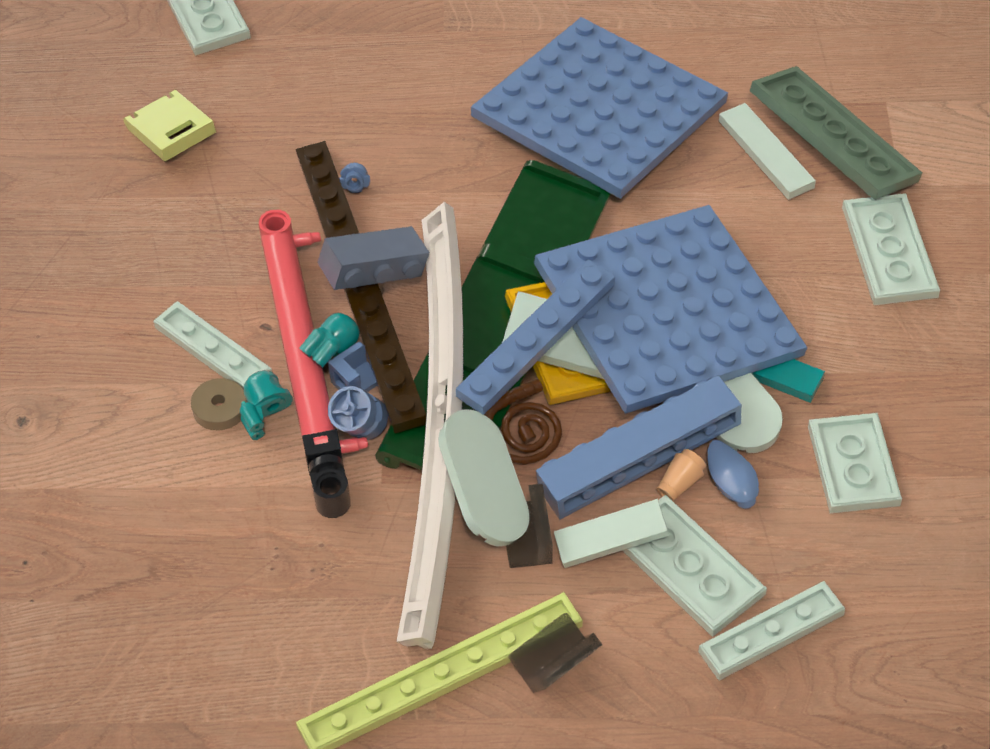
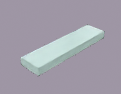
(767, 151)
(208, 344)
(771, 630)

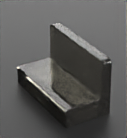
(536, 543)
(552, 652)

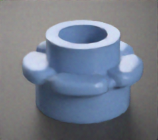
(357, 171)

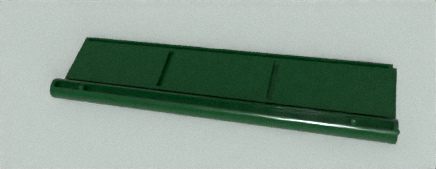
(539, 215)

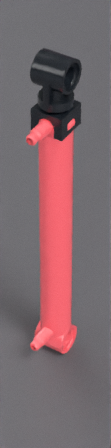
(307, 378)

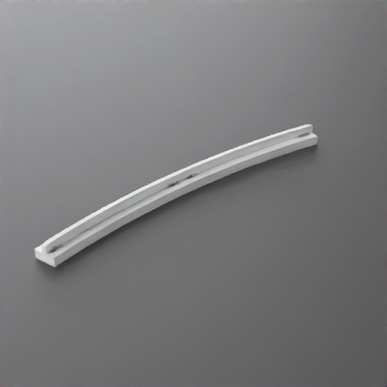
(437, 493)

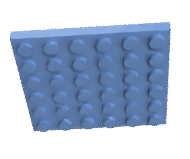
(599, 106)
(678, 308)

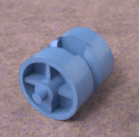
(357, 413)

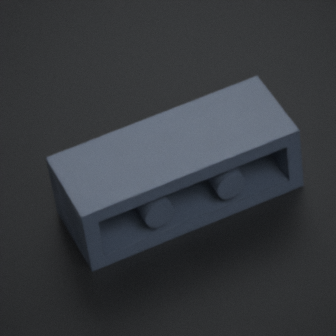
(373, 257)

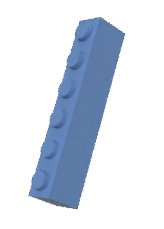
(638, 446)

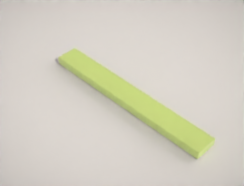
(429, 678)

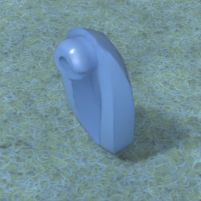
(733, 474)

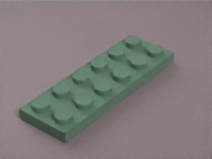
(836, 132)

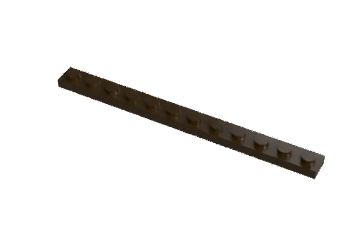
(365, 301)

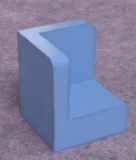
(352, 369)

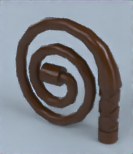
(525, 431)

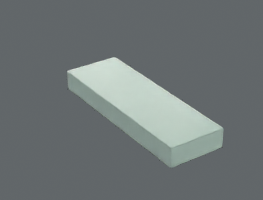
(611, 533)

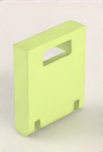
(166, 117)

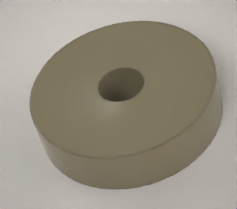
(213, 392)

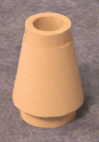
(681, 474)

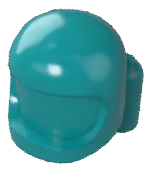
(331, 338)
(263, 398)

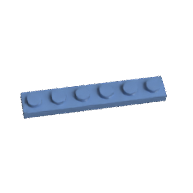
(535, 337)

